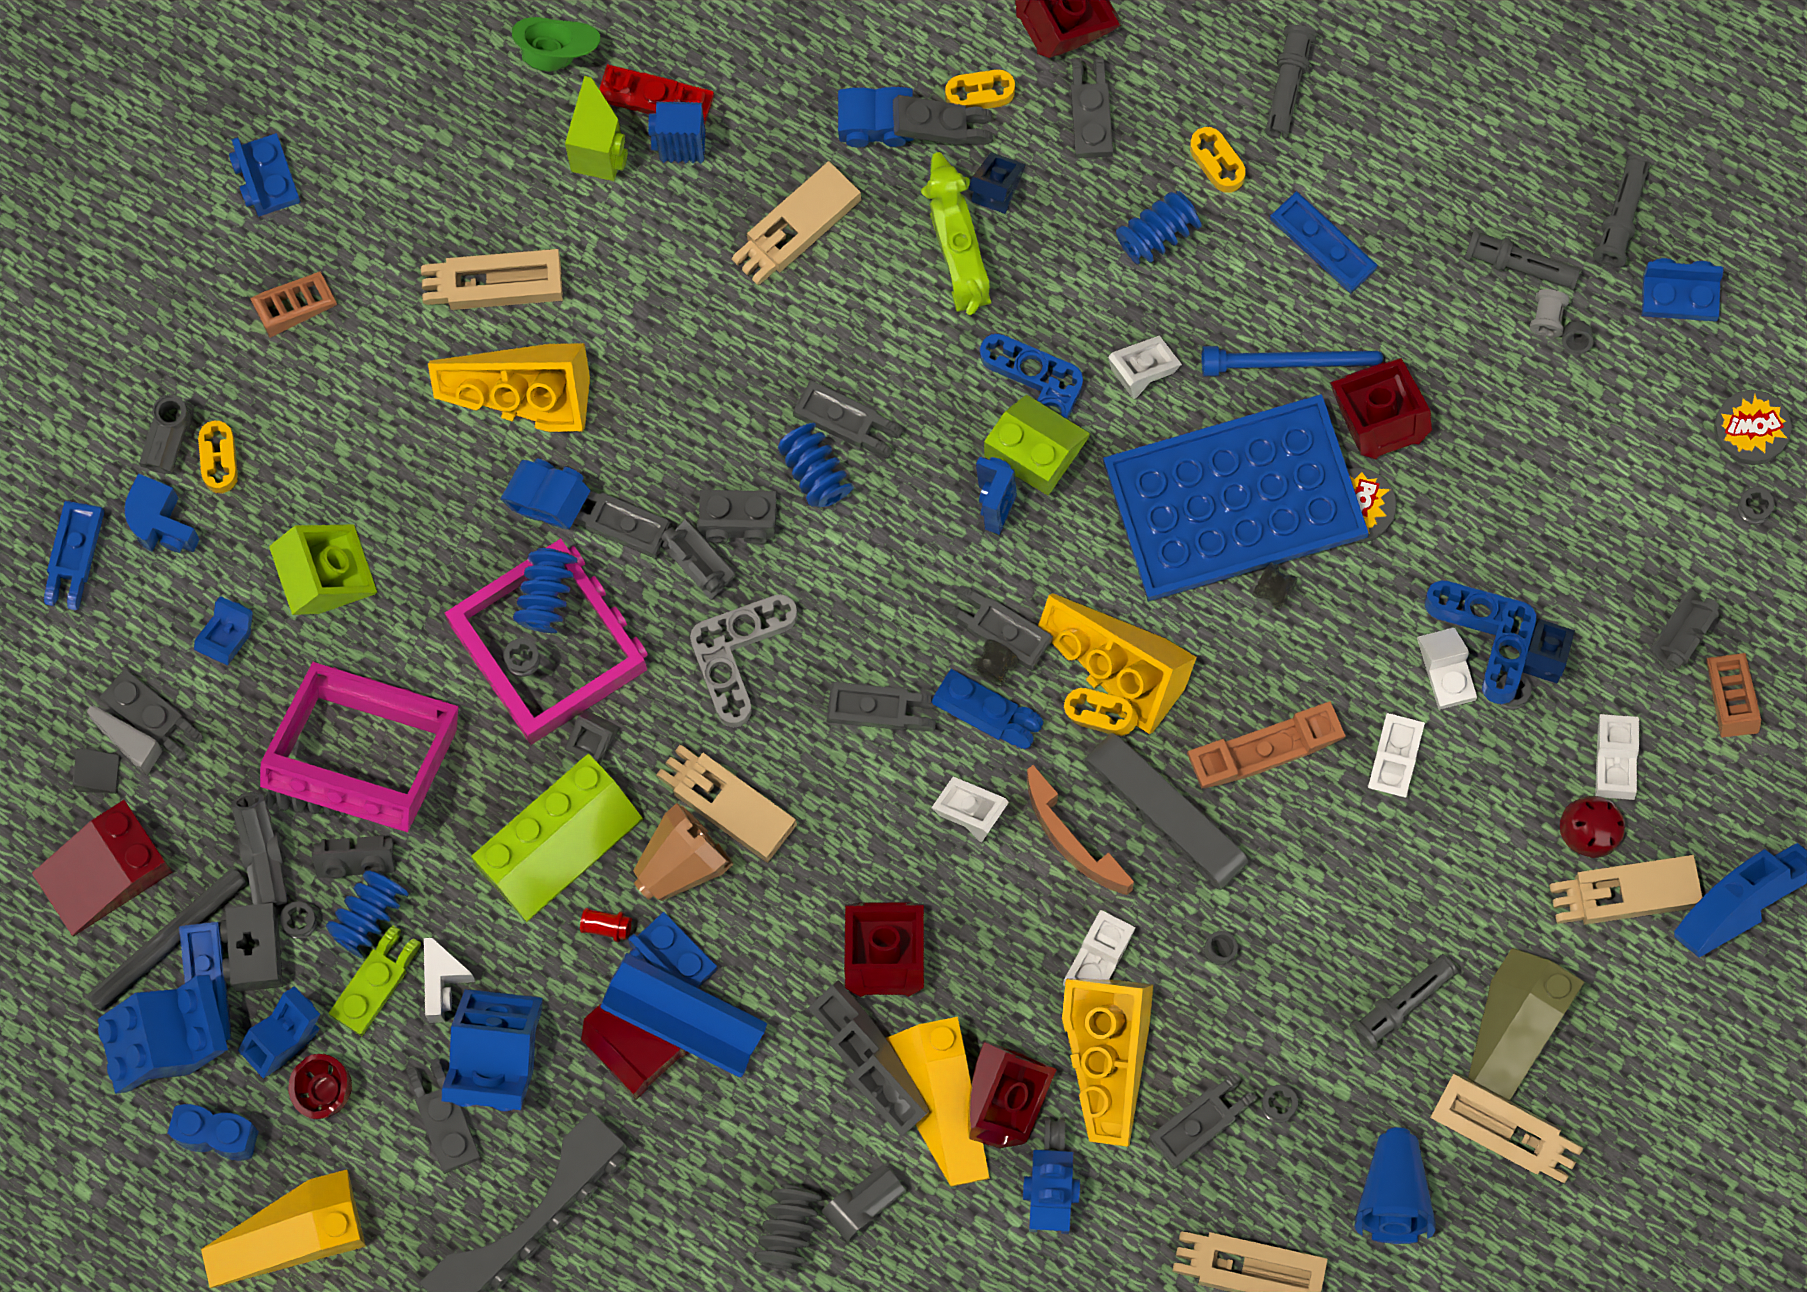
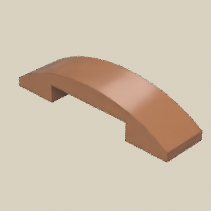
(1266, 748)
(1105, 871)

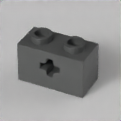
(264, 966)

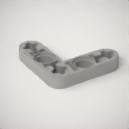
(721, 651)

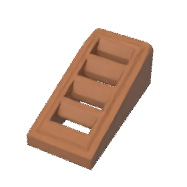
(286, 319)
(1734, 719)

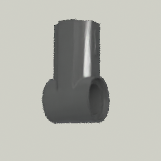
(164, 437)
(859, 1206)

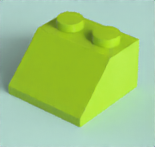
(594, 136)
(1035, 443)
(322, 567)

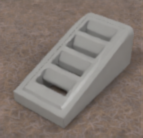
(134, 744)

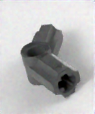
(260, 849)

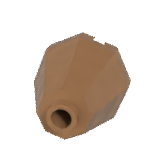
(679, 856)

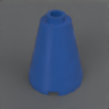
(1396, 1192)

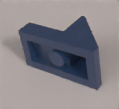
(996, 182)
(1548, 651)

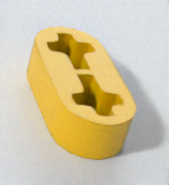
(980, 83)
(1224, 155)
(226, 455)
(1102, 703)

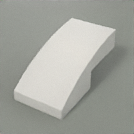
(1396, 755)
(1617, 757)
(1101, 948)

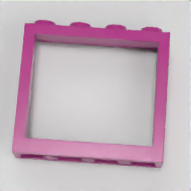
(580, 700)
(345, 792)

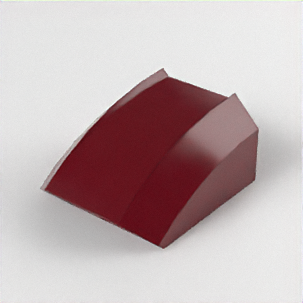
(1065, 24)
(1382, 408)
(884, 948)
(628, 1051)
(1006, 1095)

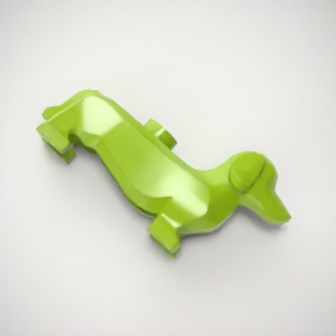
(956, 235)

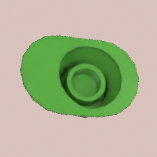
(553, 43)

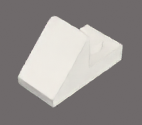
(1142, 364)
(1447, 667)
(970, 807)
(440, 969)

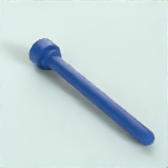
(1218, 360)

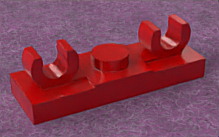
(642, 91)

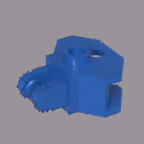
(1051, 1191)

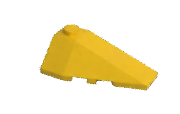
(529, 382)
(1120, 658)
(940, 1071)
(297, 1228)

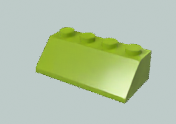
(557, 837)

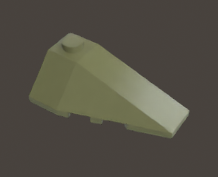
(1518, 1019)

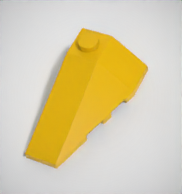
(1108, 1044)

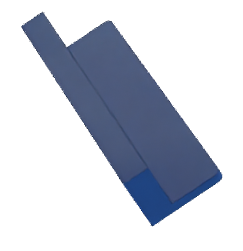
(683, 1015)

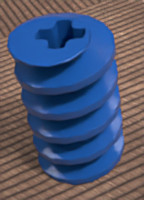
(1158, 226)
(812, 467)
(543, 588)
(365, 911)

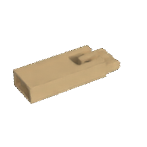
(808, 211)
(509, 276)
(736, 809)
(1644, 888)
(1492, 1121)
(1263, 1269)

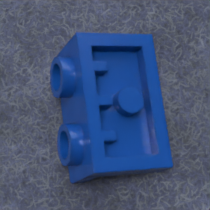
(266, 174)
(1681, 290)
(997, 492)
(672, 951)

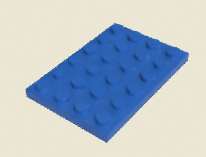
(1235, 497)

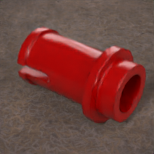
(606, 924)

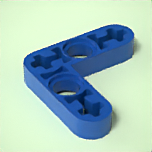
(1050, 393)
(1497, 623)

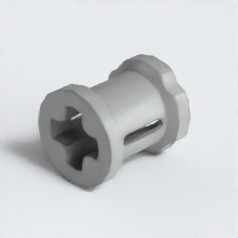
(1549, 313)

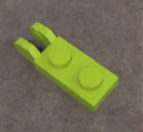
(373, 983)

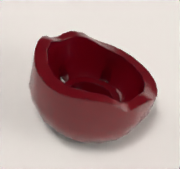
(1599, 824)
(324, 1090)

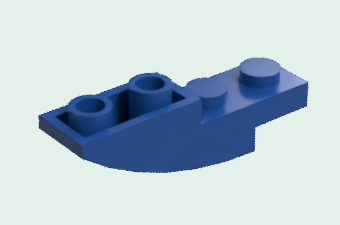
(1739, 898)

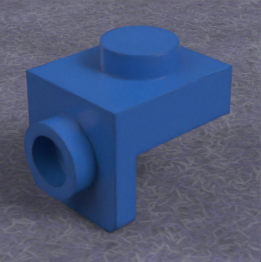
(225, 631)

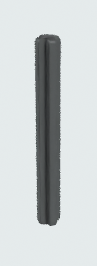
(166, 940)

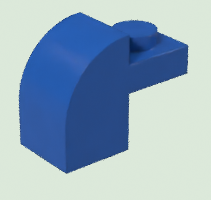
(149, 513)
(282, 1034)

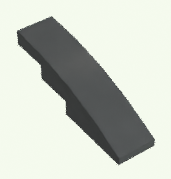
(868, 1053)

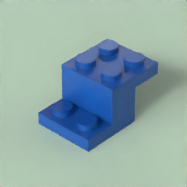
(162, 1034)
(492, 1050)

